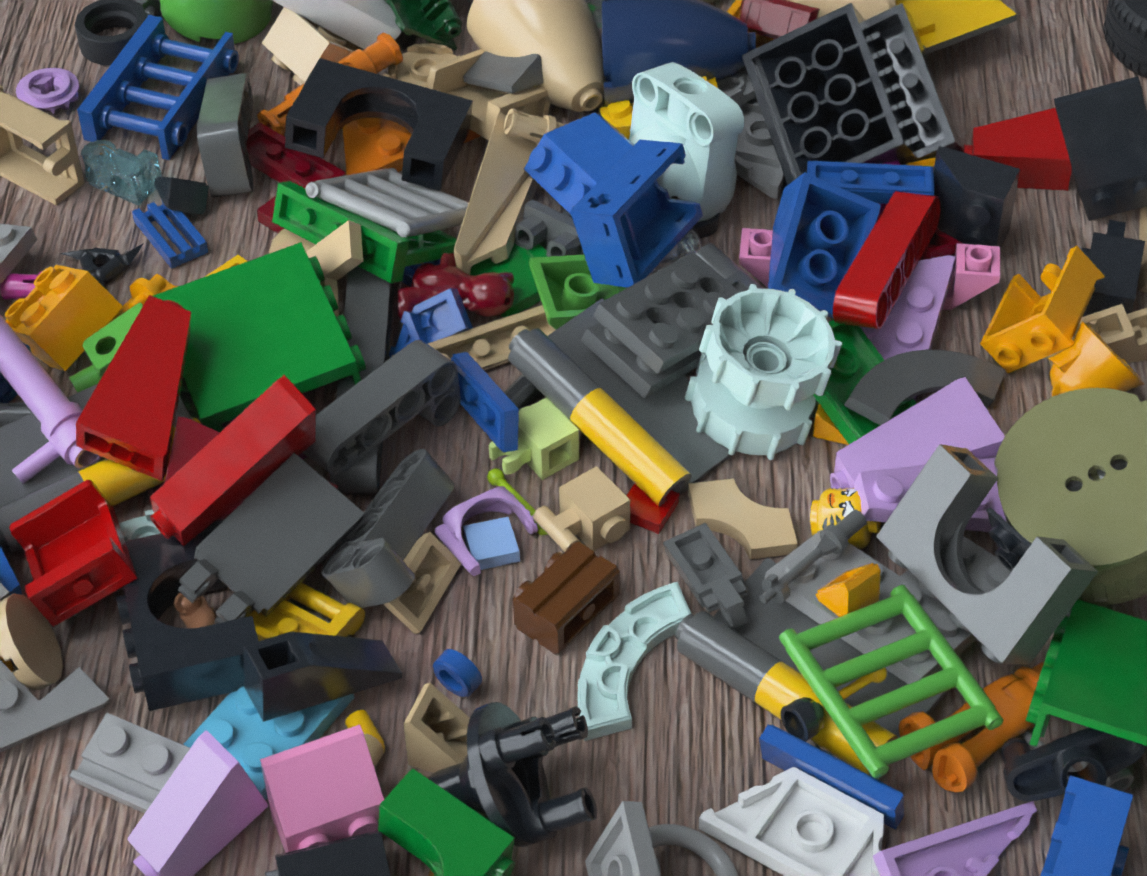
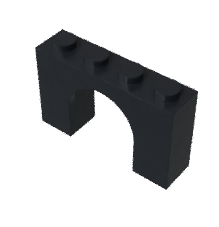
(342, 94)
(174, 661)

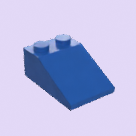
(817, 238)

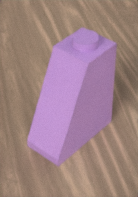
(196, 812)

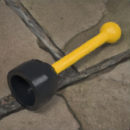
(807, 718)

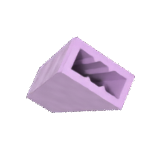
(947, 417)

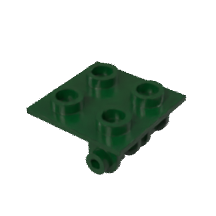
(428, 19)

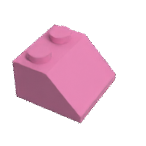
(323, 790)

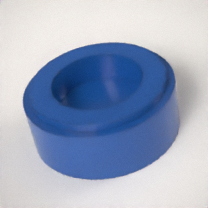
(457, 673)

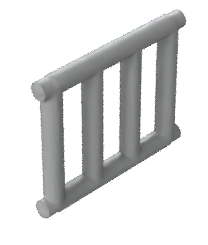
(391, 202)

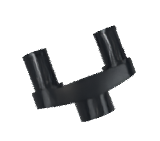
(1044, 770)

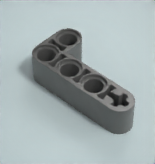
(224, 134)
(372, 410)
(370, 561)

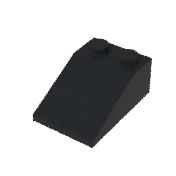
(1107, 146)

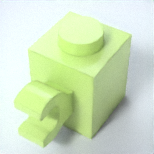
(545, 441)

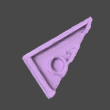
(957, 851)

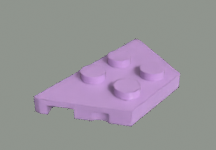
(917, 310)

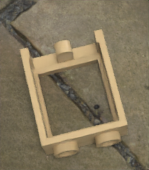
(45, 176)

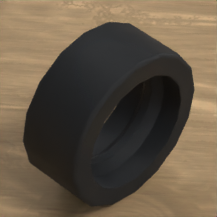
(102, 16)

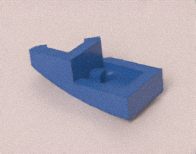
(433, 320)

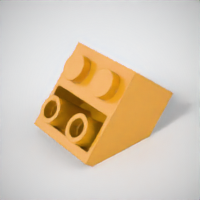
(61, 314)

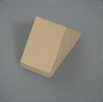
(435, 731)

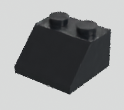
(974, 197)

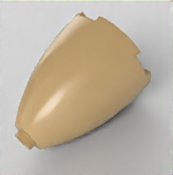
(557, 31)

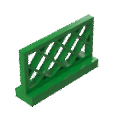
(383, 249)

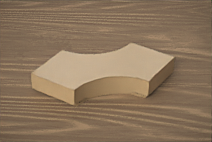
(756, 527)

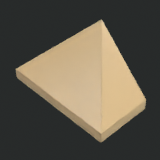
(433, 571)

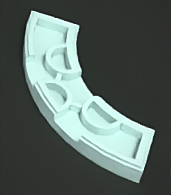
(619, 651)

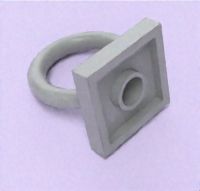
(628, 846)

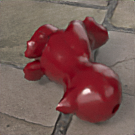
(485, 294)

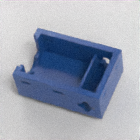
(630, 219)

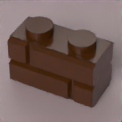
(565, 596)

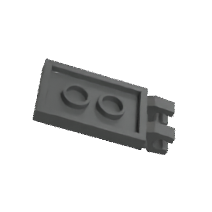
(272, 541)

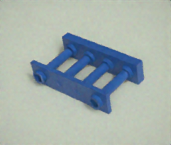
(139, 62)

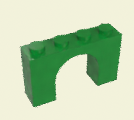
(444, 830)

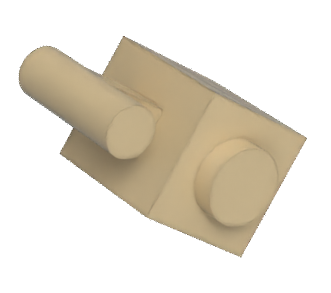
(588, 508)

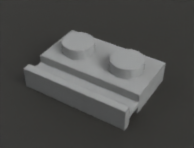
(128, 762)

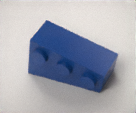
(1089, 831)

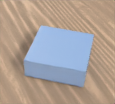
(492, 543)

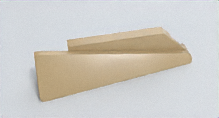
(496, 200)

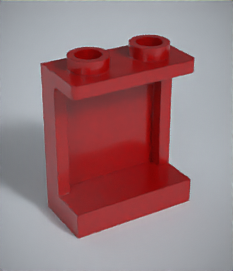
(73, 552)

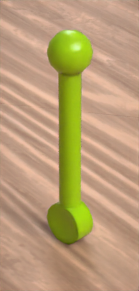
(497, 478)

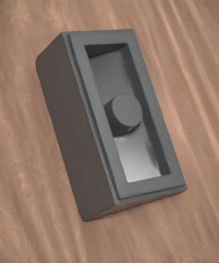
(506, 73)

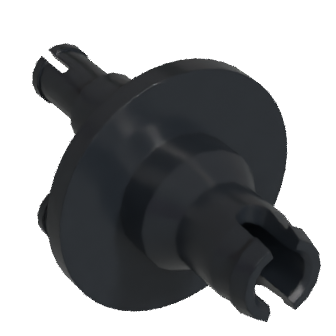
(507, 775)

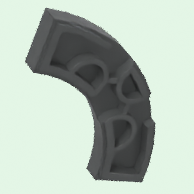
(916, 373)

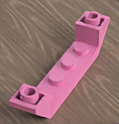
(974, 272)

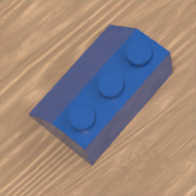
(576, 158)

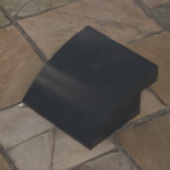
(850, 92)

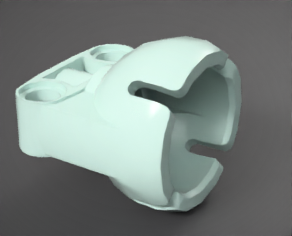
(688, 110)

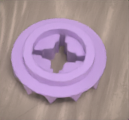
(38, 86)

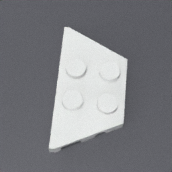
(800, 828)

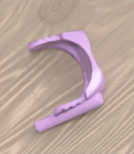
(494, 500)

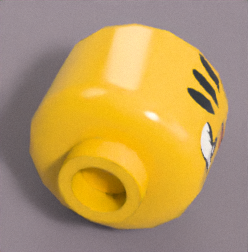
(833, 507)

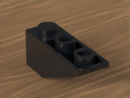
(311, 669)

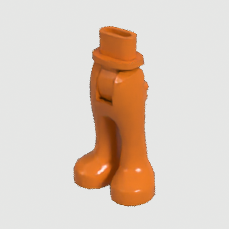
(957, 763)

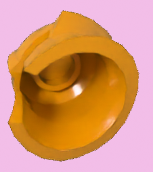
(1090, 365)

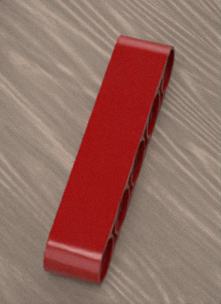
(886, 260)

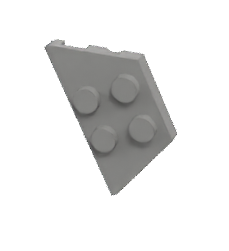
(755, 153)

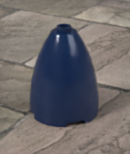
(659, 32)

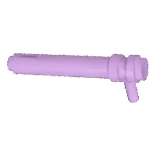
(46, 402)

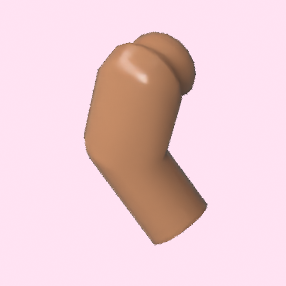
(194, 614)

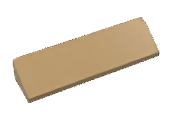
(491, 341)

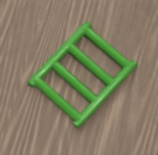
(852, 719)

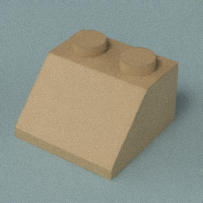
(300, 44)

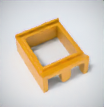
(1038, 326)

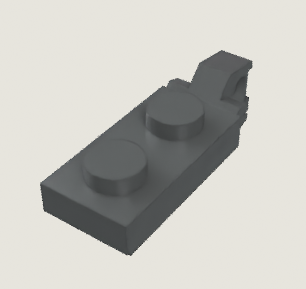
(709, 573)

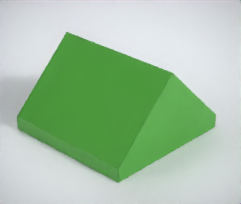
(567, 287)

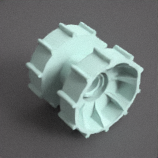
(761, 371)

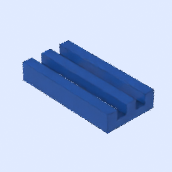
(159, 213)

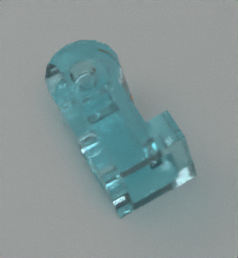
(120, 171)

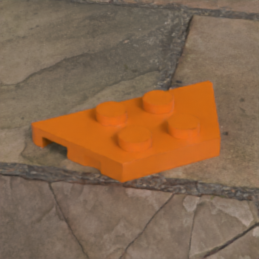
(377, 144)

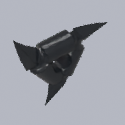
(111, 259)

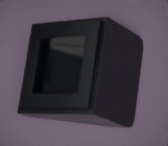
(182, 194)

